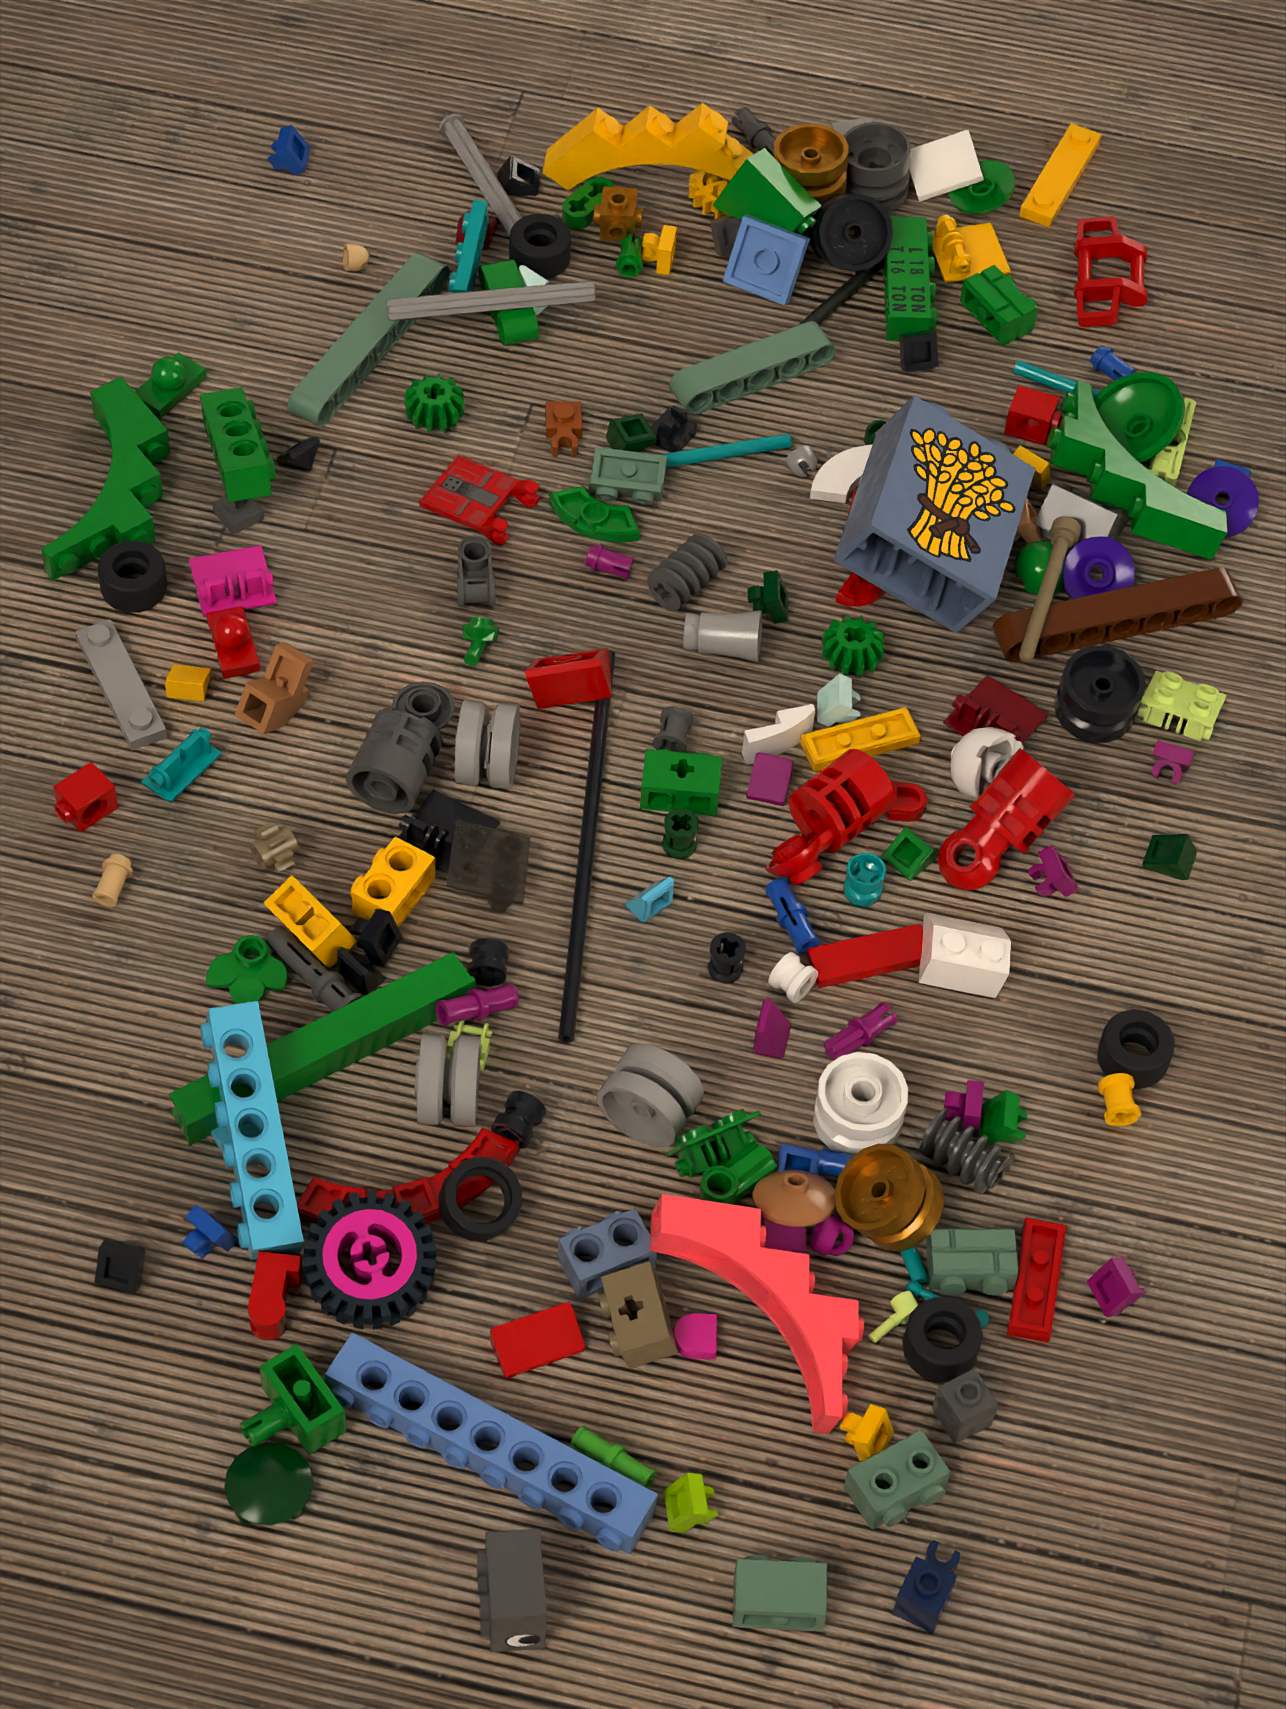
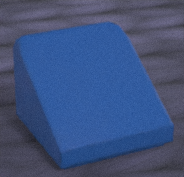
(798, 1158)

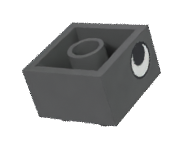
(512, 1590)

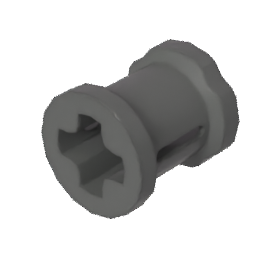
(674, 729)

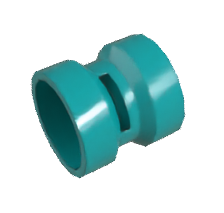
(864, 879)

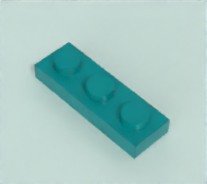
(469, 252)

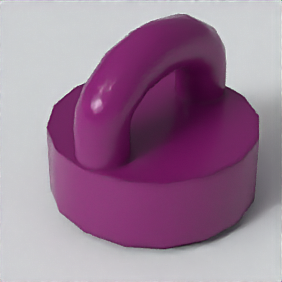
(826, 1233)

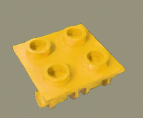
(966, 249)

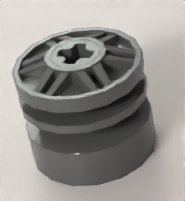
(878, 163)

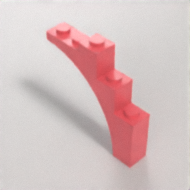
(779, 1282)

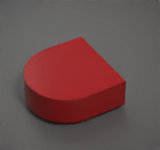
(909, 802)

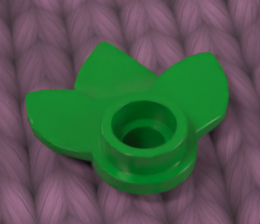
(247, 977)

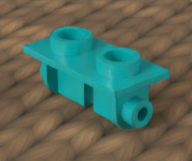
(182, 765)

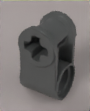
(475, 573)

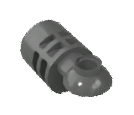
(401, 748)

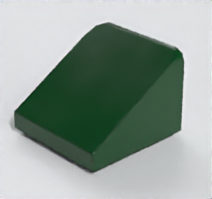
(630, 433)
(1170, 855)

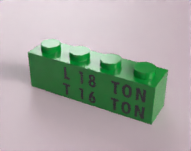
(906, 278)

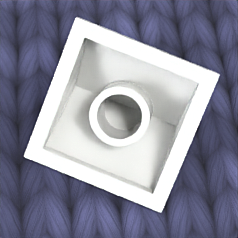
(944, 165)

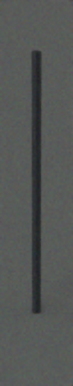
(584, 867)

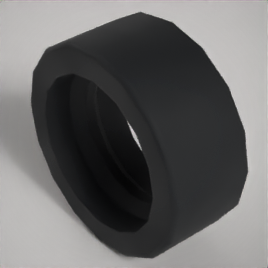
(502, 1176)

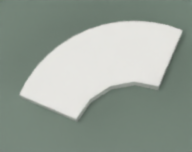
(840, 475)

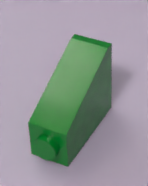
(768, 193)

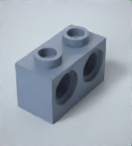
(601, 1243)

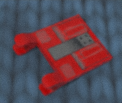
(474, 494)

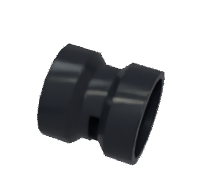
(521, 1115)

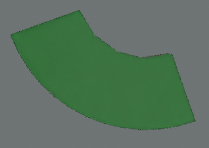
(594, 517)

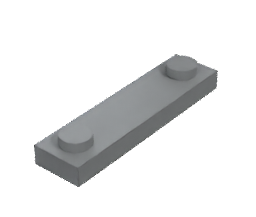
(121, 684)

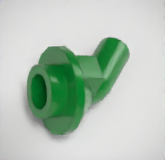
(479, 632)

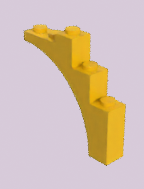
(649, 138)

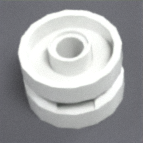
(860, 1103)

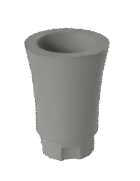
(725, 634)

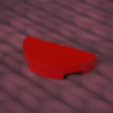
(858, 592)

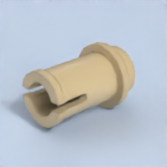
(116, 871)

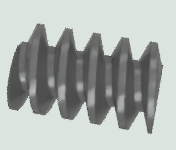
(686, 571)
(963, 1153)

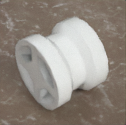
(793, 977)

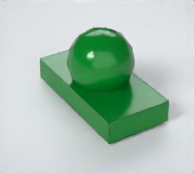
(170, 382)

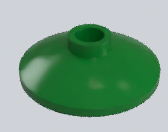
(987, 194)

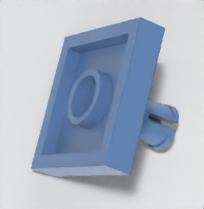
(766, 259)

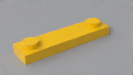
(1060, 175)

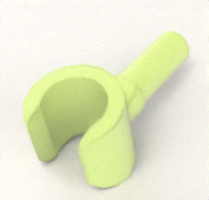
(903, 1305)

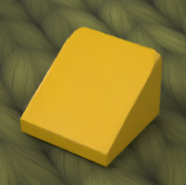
(187, 682)

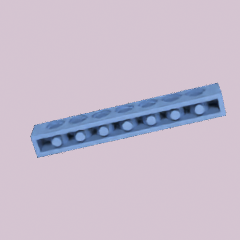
(480, 1422)

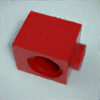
(1032, 415)
(85, 797)

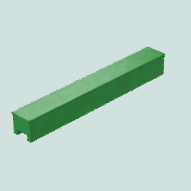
(335, 1040)

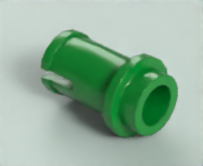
(629, 261)

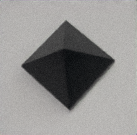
(301, 454)

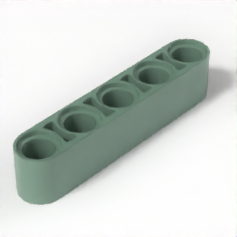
(752, 368)

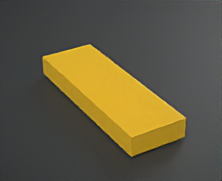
(870, 735)

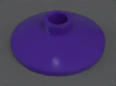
(1241, 492)
(1099, 552)

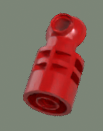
(832, 812)
(1007, 813)

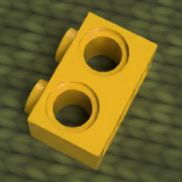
(400, 888)
(309, 921)

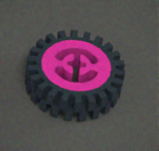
(362, 1224)

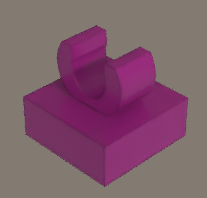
(1173, 757)
(1056, 871)
(967, 1106)
(1115, 1286)

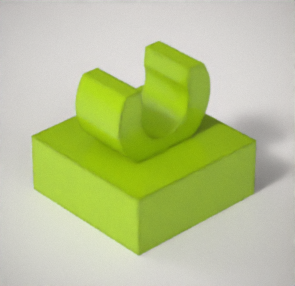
(687, 1503)

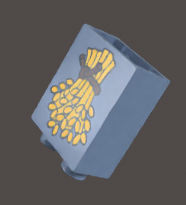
(935, 514)

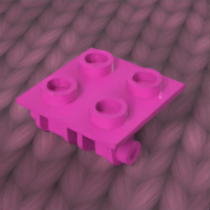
(232, 580)

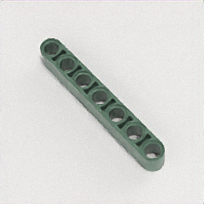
(364, 343)

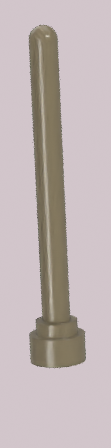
(1063, 535)

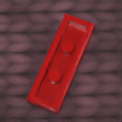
(867, 955)
(1036, 1280)

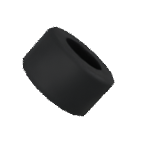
(541, 231)
(128, 559)
(1139, 1028)
(946, 1315)

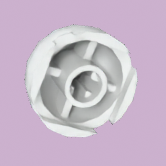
(980, 758)

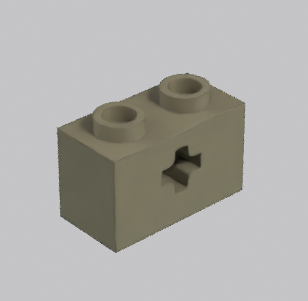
(639, 1292)

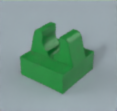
(1001, 1118)

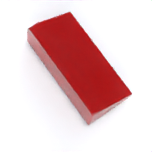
(537, 1340)

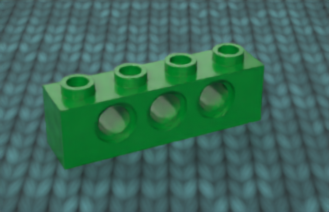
(237, 444)

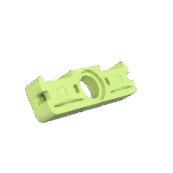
(1168, 461)

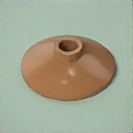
(794, 1198)

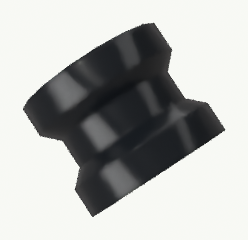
(488, 961)

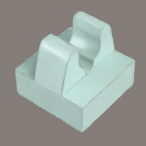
(836, 702)

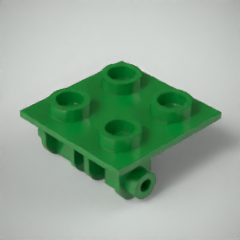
(726, 1138)

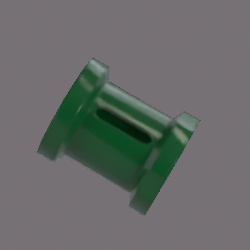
(678, 835)

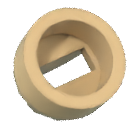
(354, 257)

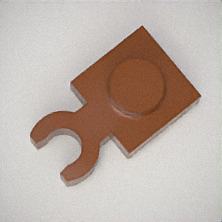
(563, 425)

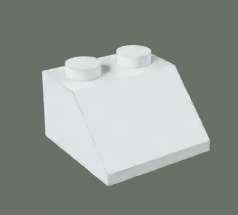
(964, 955)

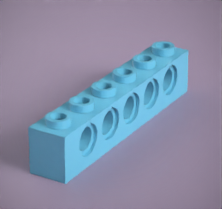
(243, 1026)

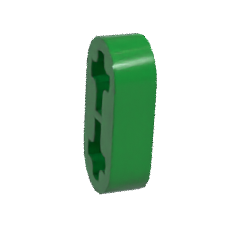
(584, 199)

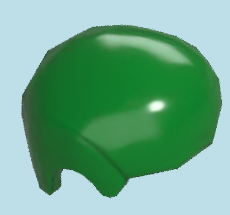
(1032, 563)

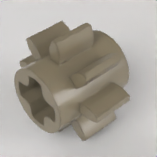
(274, 847)

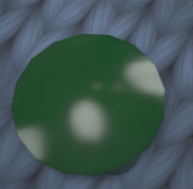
(268, 1484)

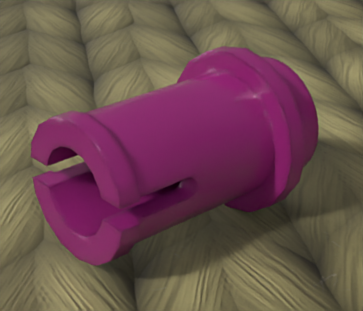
(609, 561)

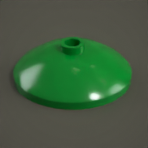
(1142, 412)

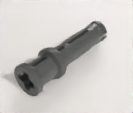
(326, 985)

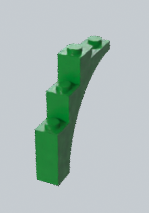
(1118, 479)
(131, 484)

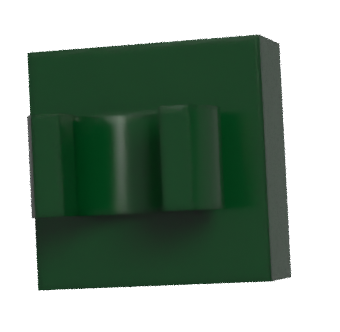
(770, 597)

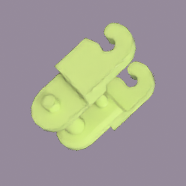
(483, 1032)

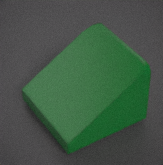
(909, 854)

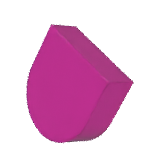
(696, 1336)

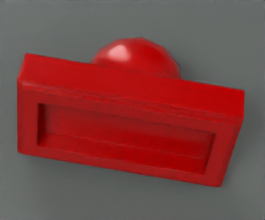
(233, 642)

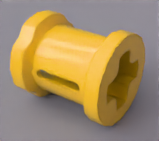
(1119, 1099)

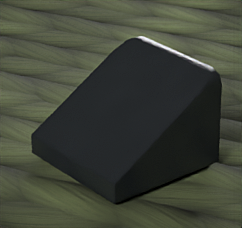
(519, 177)
(358, 971)

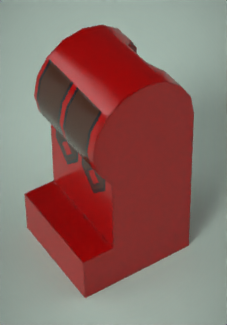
(269, 1291)

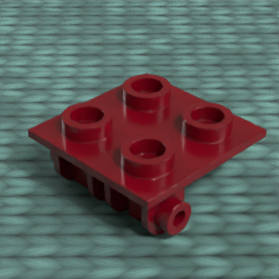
(997, 707)

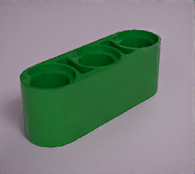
(512, 325)

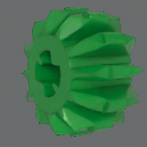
(434, 403)
(853, 645)

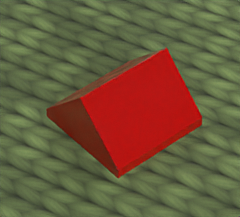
(570, 678)

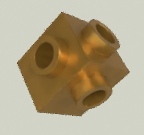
(618, 213)

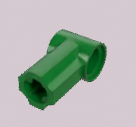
(737, 1175)

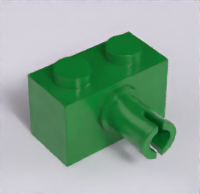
(298, 1403)

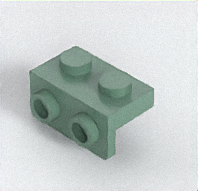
(628, 475)

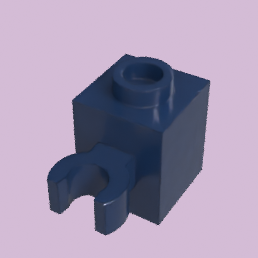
(926, 1589)

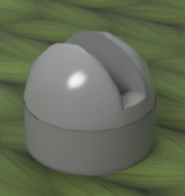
(802, 460)

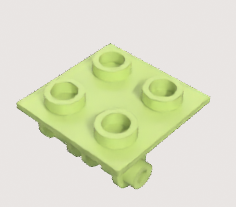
(1178, 697)

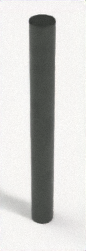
(842, 294)

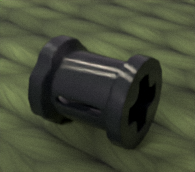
(731, 954)

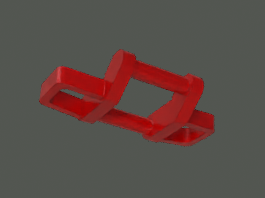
(1116, 289)

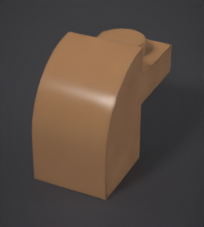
(279, 694)

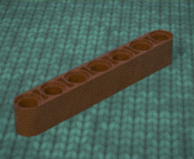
(1123, 613)

